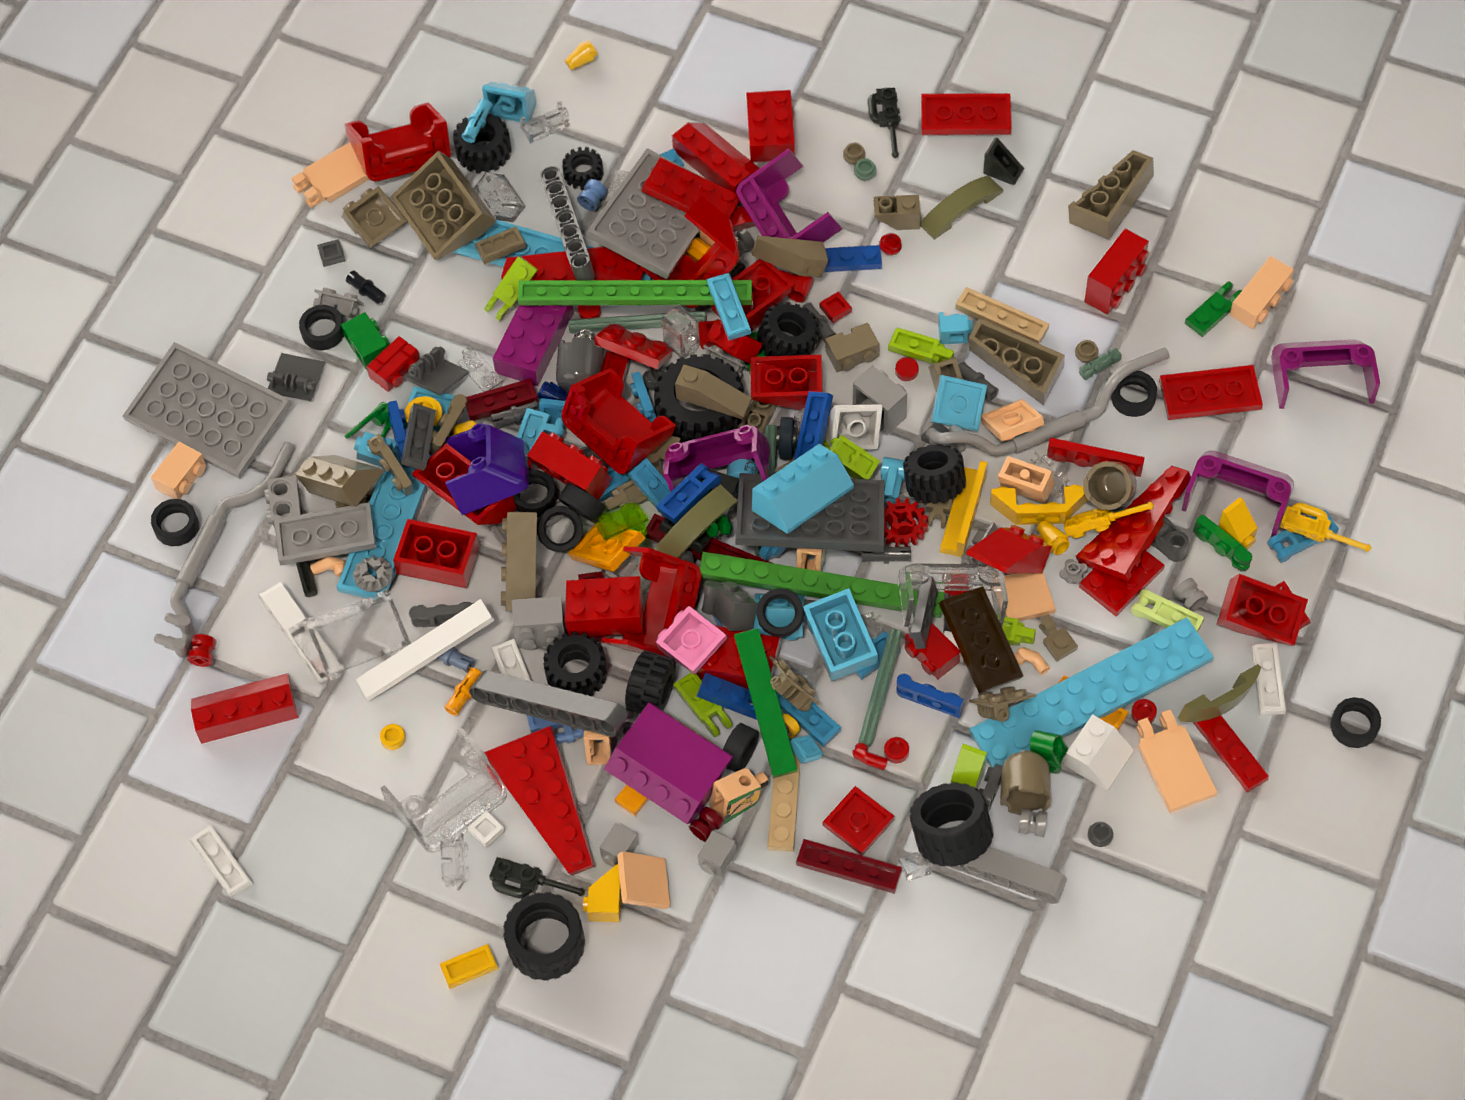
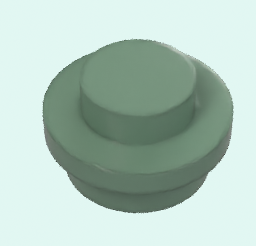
(865, 169)

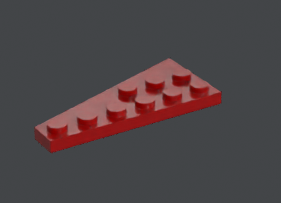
(556, 266)
(1120, 546)
(540, 785)

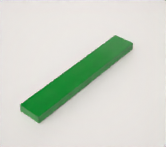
(765, 703)

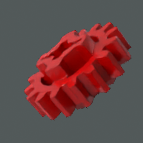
(902, 525)

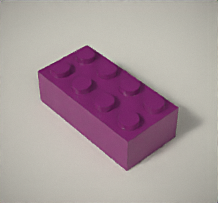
(531, 341)

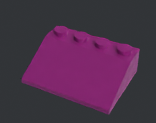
(668, 763)

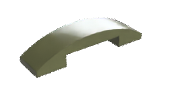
(958, 203)
(696, 522)
(1202, 709)

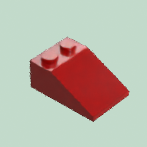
(768, 289)
(786, 379)
(1012, 551)
(1261, 610)

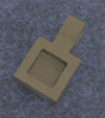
(1057, 642)

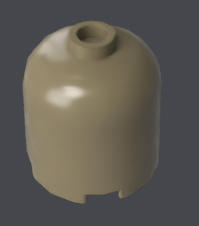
(1109, 485)
(1025, 782)

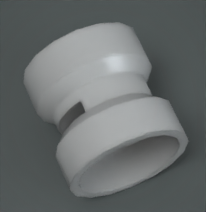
(1190, 594)
(1027, 819)

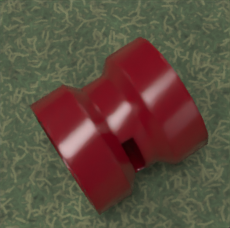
(706, 823)

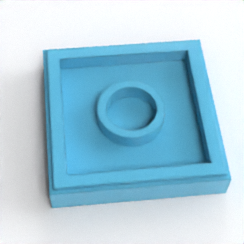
(958, 403)

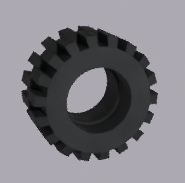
(486, 156)
(792, 320)
(934, 473)
(574, 648)
(650, 681)

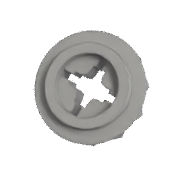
(368, 582)

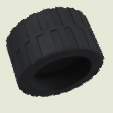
(954, 844)
(544, 907)

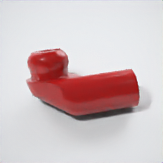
(861, 754)

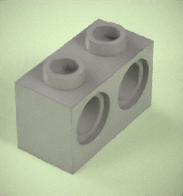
(286, 503)

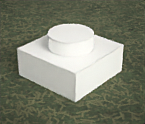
(486, 829)

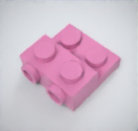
(690, 640)

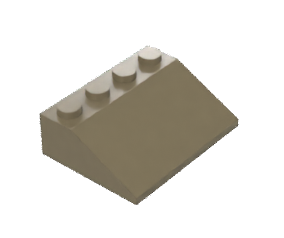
(442, 207)

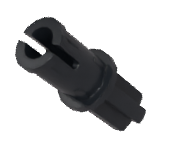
(366, 287)

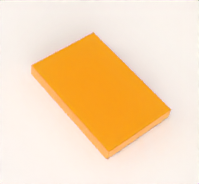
(605, 553)

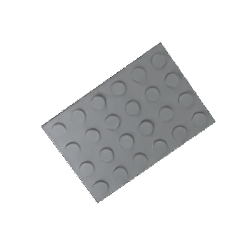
(643, 226)
(207, 409)

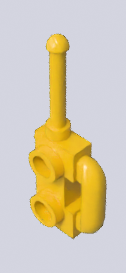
(1098, 520)
(1314, 529)

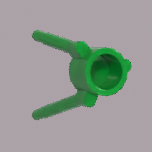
(378, 416)

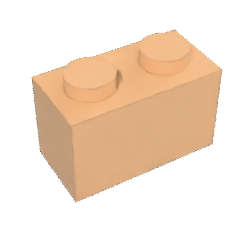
(178, 471)
(1027, 479)

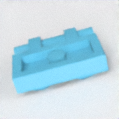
(536, 422)

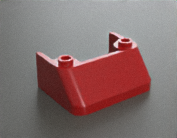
(720, 256)
(671, 590)

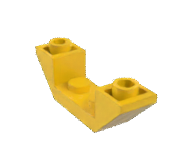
(1004, 501)

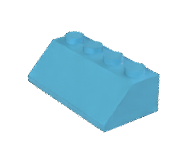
(801, 489)

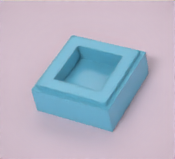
(805, 749)

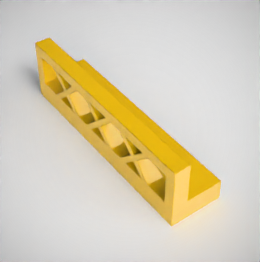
(963, 512)

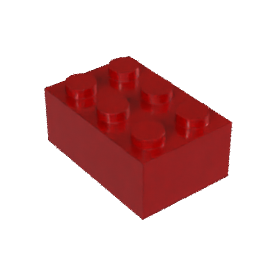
(769, 124)
(1117, 271)
(569, 464)
(436, 553)
(604, 606)
(726, 660)

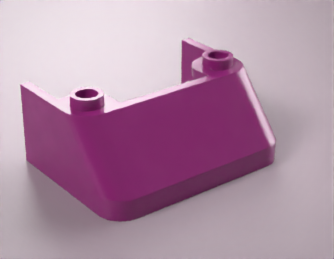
(761, 198)
(1323, 353)
(716, 451)
(1245, 474)

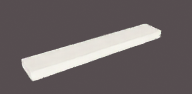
(424, 650)

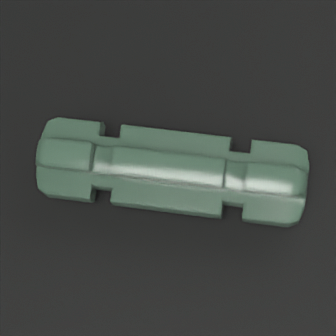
(1100, 363)

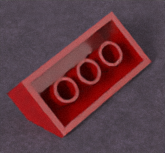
(712, 155)
(449, 464)
(243, 708)

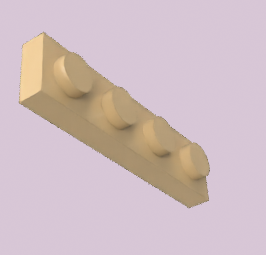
(1001, 315)
(784, 811)

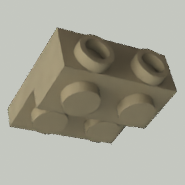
(373, 217)

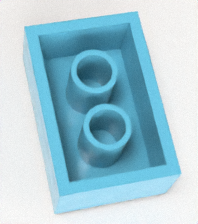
(840, 634)

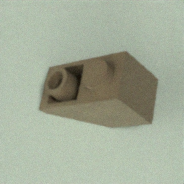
(899, 211)

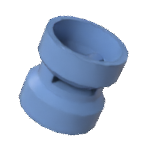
(593, 193)

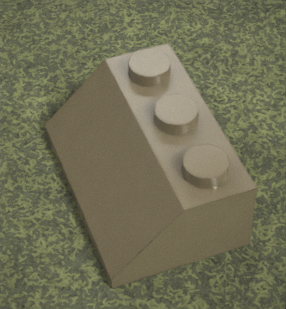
(338, 478)

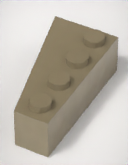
(1114, 195)
(1017, 358)
(520, 557)

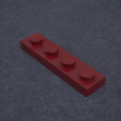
(849, 866)

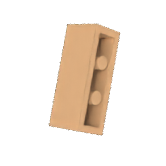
(1262, 292)

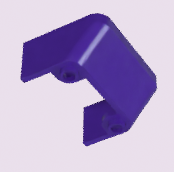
(495, 470)

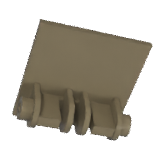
(793, 686)
(996, 705)

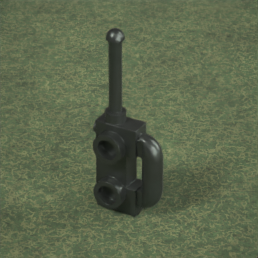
(888, 116)
(526, 876)

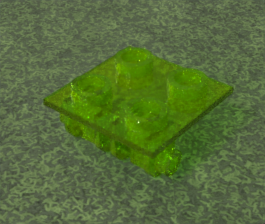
(627, 517)

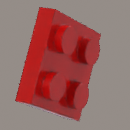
(858, 820)

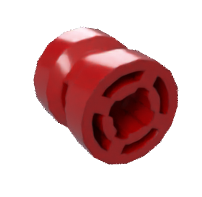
(201, 650)

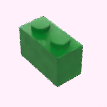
(364, 338)

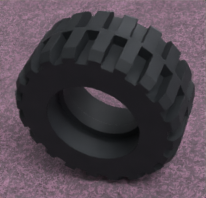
(690, 423)

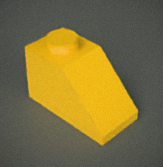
(1239, 523)
(604, 898)

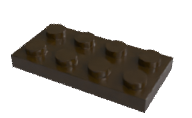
(981, 639)

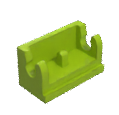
(855, 460)

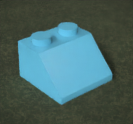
(510, 101)
(779, 614)

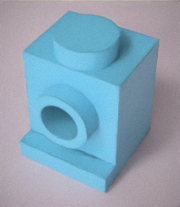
(954, 328)
(363, 451)

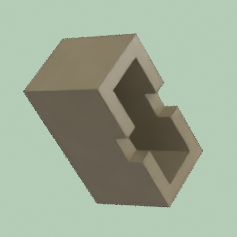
(852, 348)

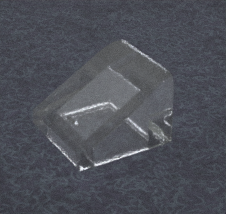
(914, 866)

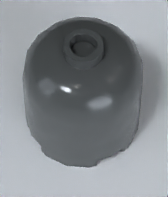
(577, 361)

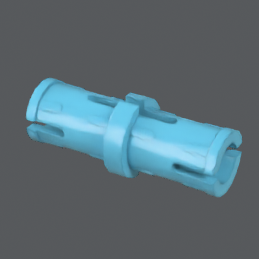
(472, 131)

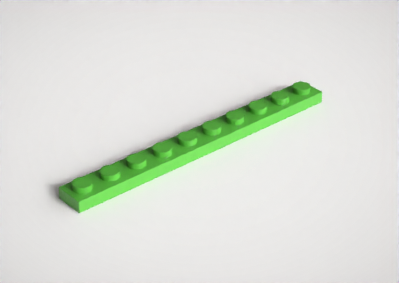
(624, 292)
(804, 581)

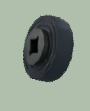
(786, 438)

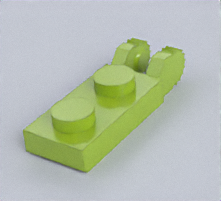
(508, 288)
(702, 709)

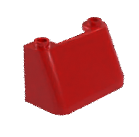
(400, 148)
(610, 423)

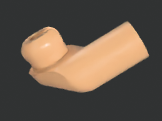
(331, 563)
(1033, 657)

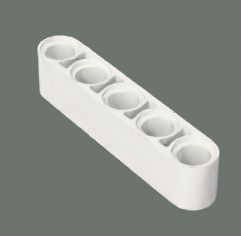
(286, 614)

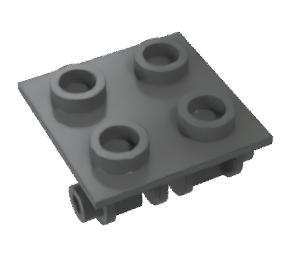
(435, 372)
(295, 376)

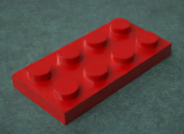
(966, 114)
(682, 188)
(1210, 392)

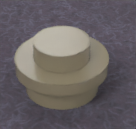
(853, 153)
(1086, 351)

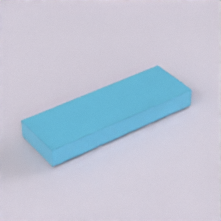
(728, 306)

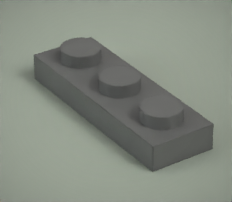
(418, 437)
(923, 613)

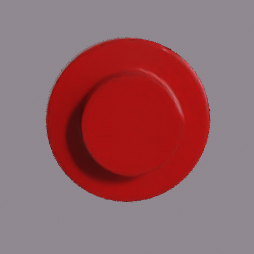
(890, 244)

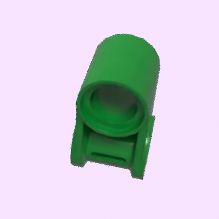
(1050, 747)

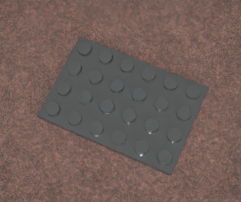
(847, 524)

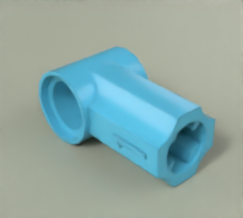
(893, 475)

